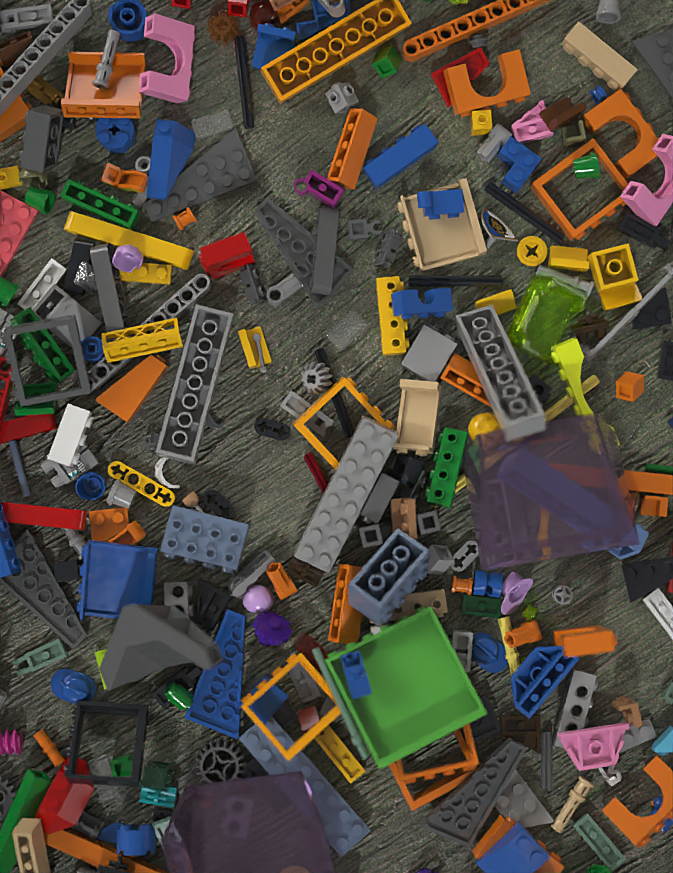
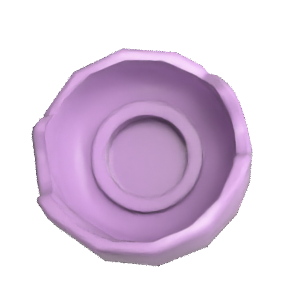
(127, 258)
(258, 599)

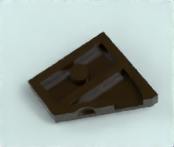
(522, 730)

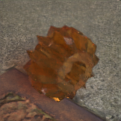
(215, 27)

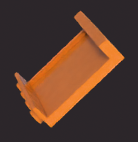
(121, 98)

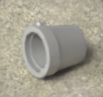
(608, 11)
(121, 495)

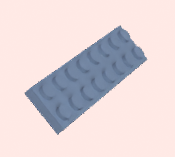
(340, 821)

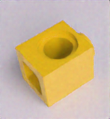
(480, 122)

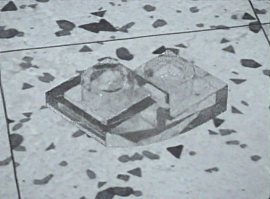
(212, 125)
(103, 768)

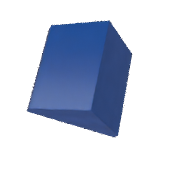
(269, 702)

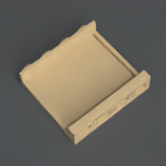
(442, 239)

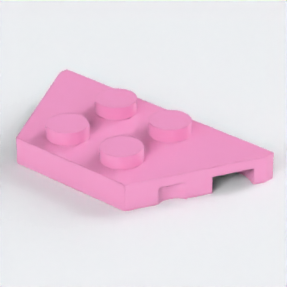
(595, 745)

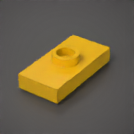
(9, 177)

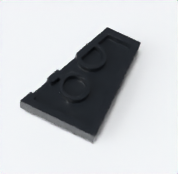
(647, 575)

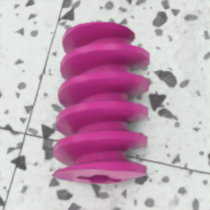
(11, 743)

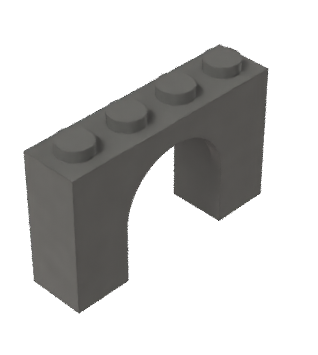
(379, 533)

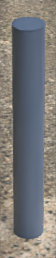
(19, 468)

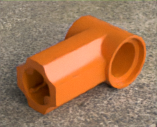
(281, 582)
(526, 633)

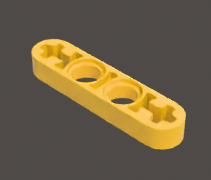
(140, 486)

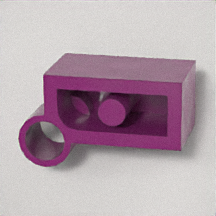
(320, 189)

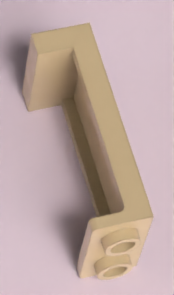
(417, 416)

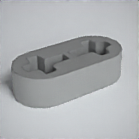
(461, 552)

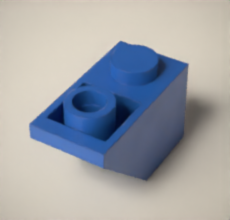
(356, 674)

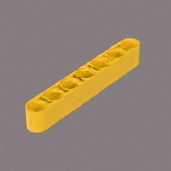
(119, 236)

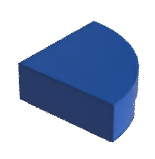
(110, 832)

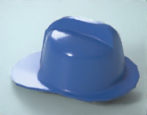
(488, 653)
(73, 686)

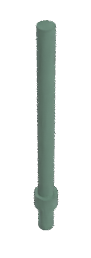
(357, 738)

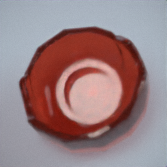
(262, 13)

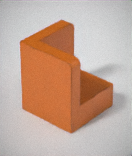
(629, 386)
(654, 505)

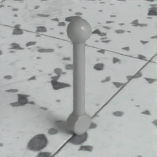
(263, 369)

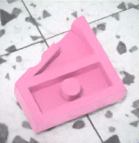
(531, 126)

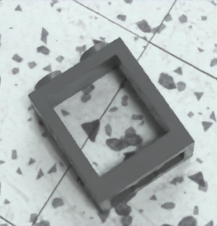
(379, 499)

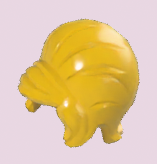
(483, 423)

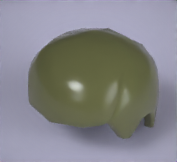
(33, 178)

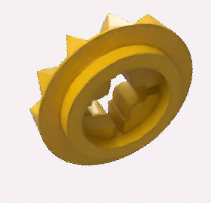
(541, 251)

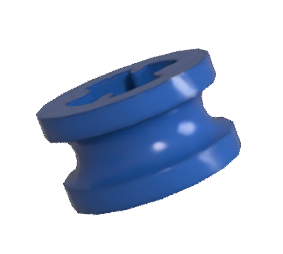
(598, 94)

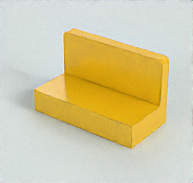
(568, 258)
(250, 347)

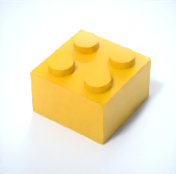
(613, 268)

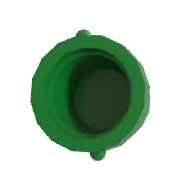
(586, 167)
(40, 199)
(7, 291)

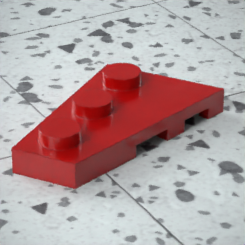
(475, 64)

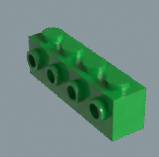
(100, 205)
(44, 348)
(447, 468)

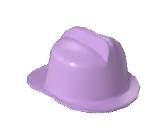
(514, 591)

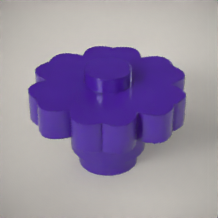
(271, 629)

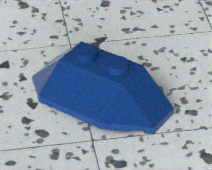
(539, 677)

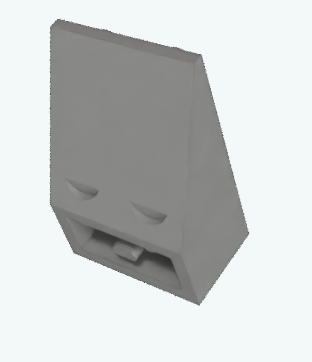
(58, 304)

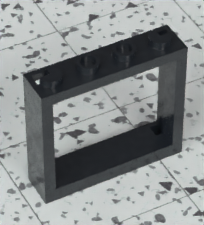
(76, 732)

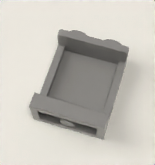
(429, 353)

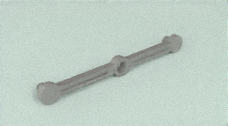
(590, 354)

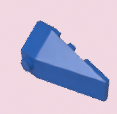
(170, 151)

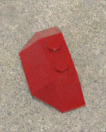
(64, 800)

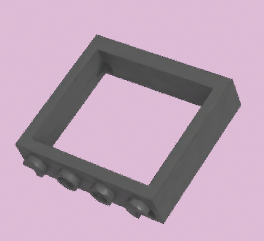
(15, 374)

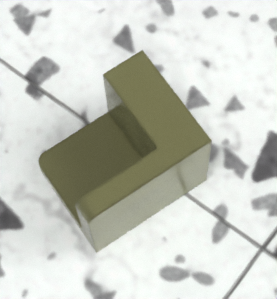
(573, 134)

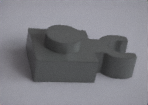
(359, 229)

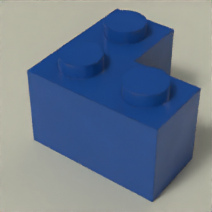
(521, 162)

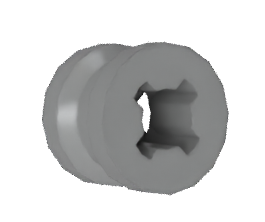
(566, 594)

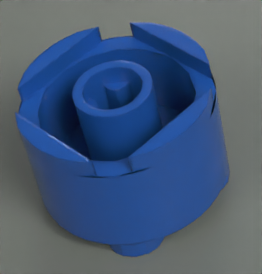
(119, 16)
(122, 140)
(136, 840)

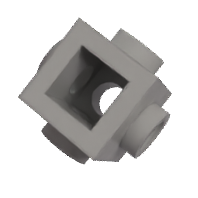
(342, 97)

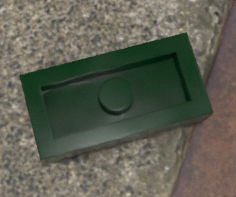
(481, 606)

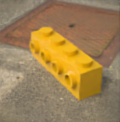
(391, 327)

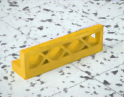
(141, 343)

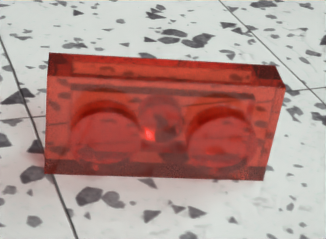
(306, 646)

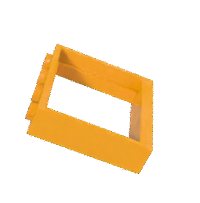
(362, 399)
(315, 729)

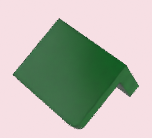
(386, 61)
(121, 765)

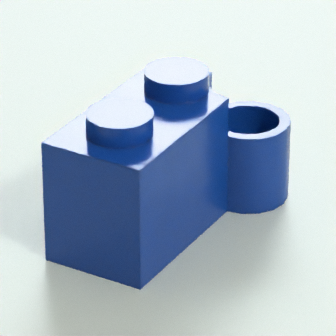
(441, 203)

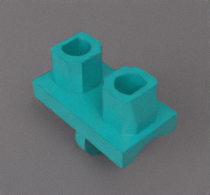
(158, 796)

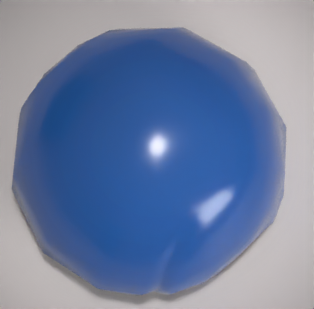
(90, 486)

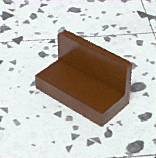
(14, 47)
(561, 113)

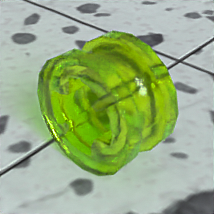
(529, 612)

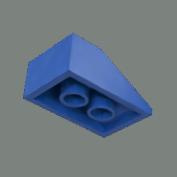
(514, 853)

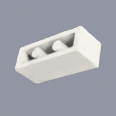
(70, 435)

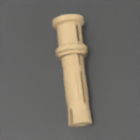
(576, 796)

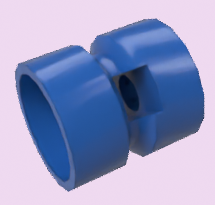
(92, 349)
(487, 583)

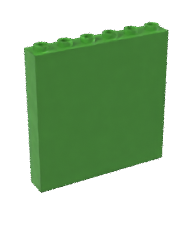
(414, 685)

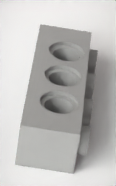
(576, 679)

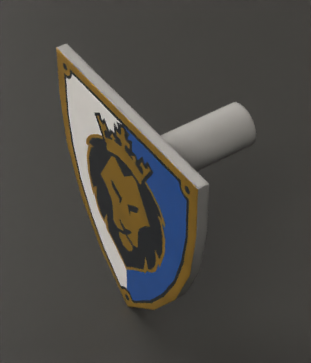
(495, 228)

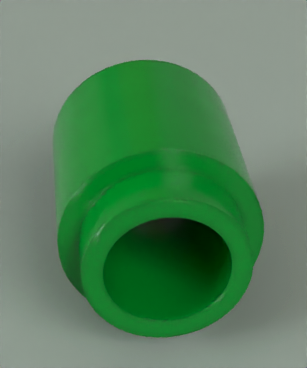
(179, 696)

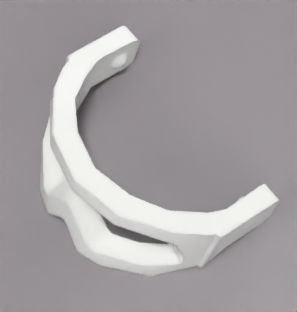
(159, 476)
(612, 781)

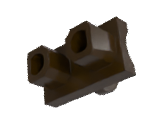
(587, 324)
(305, 571)

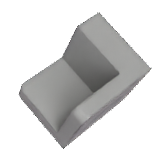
(439, 559)

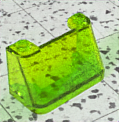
(543, 317)

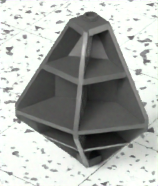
(154, 639)

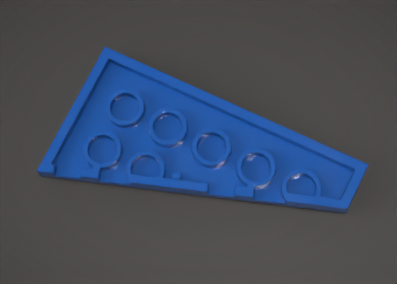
(219, 688)

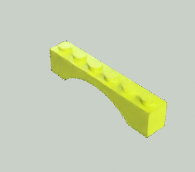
(570, 359)

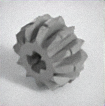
(316, 378)

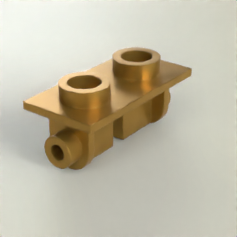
(45, 92)

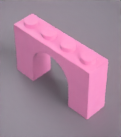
(180, 39)
(639, 198)

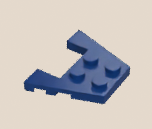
(321, 20)

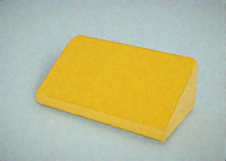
(620, 297)
(502, 302)

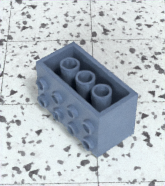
(205, 540)
(388, 577)

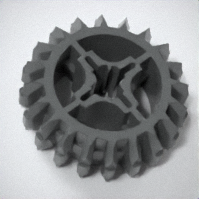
(216, 755)

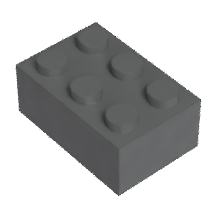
(41, 138)

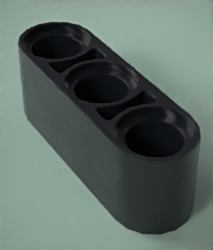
(79, 253)

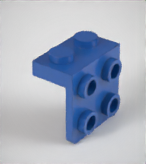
(272, 43)

